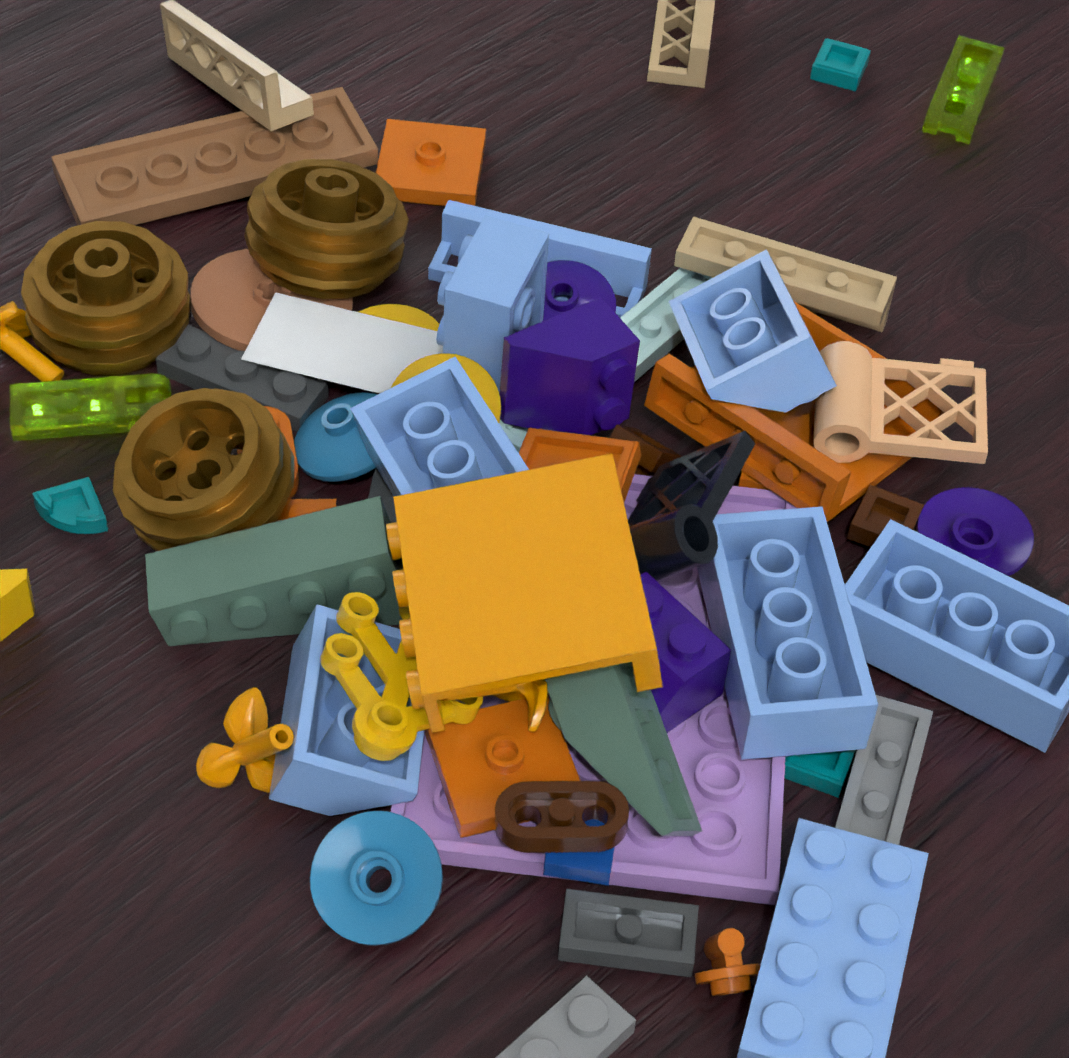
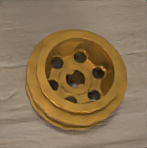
(326, 228)
(124, 293)
(180, 475)

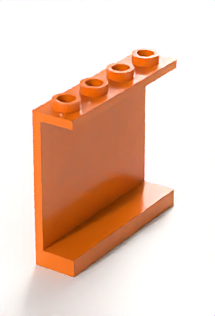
(783, 441)

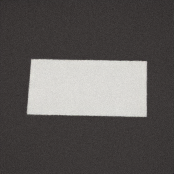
(337, 343)

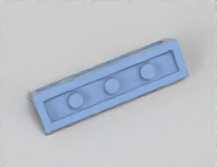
(620, 262)

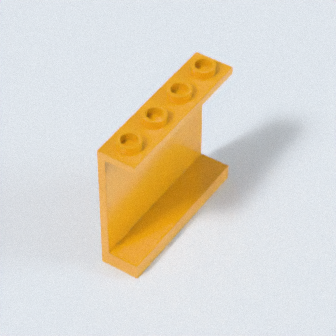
(519, 582)

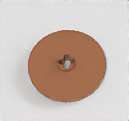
(234, 295)

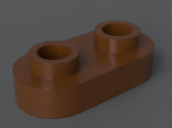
(560, 814)

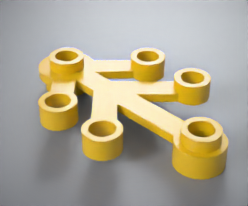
(381, 724)

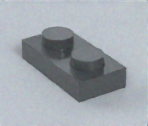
(628, 933)

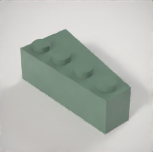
(273, 575)

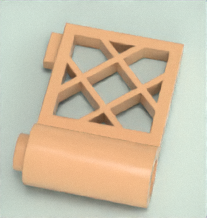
(853, 416)

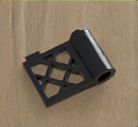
(677, 507)

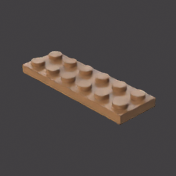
(204, 162)

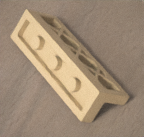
(697, 41)
(232, 70)
(811, 278)

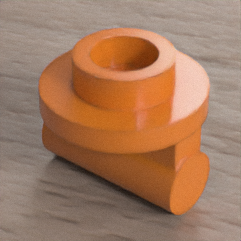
(727, 971)

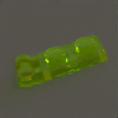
(963, 89)
(83, 405)

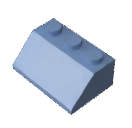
(751, 339)
(323, 764)

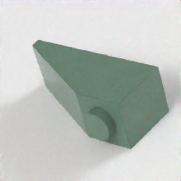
(625, 743)

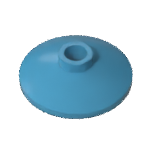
(330, 442)
(344, 870)

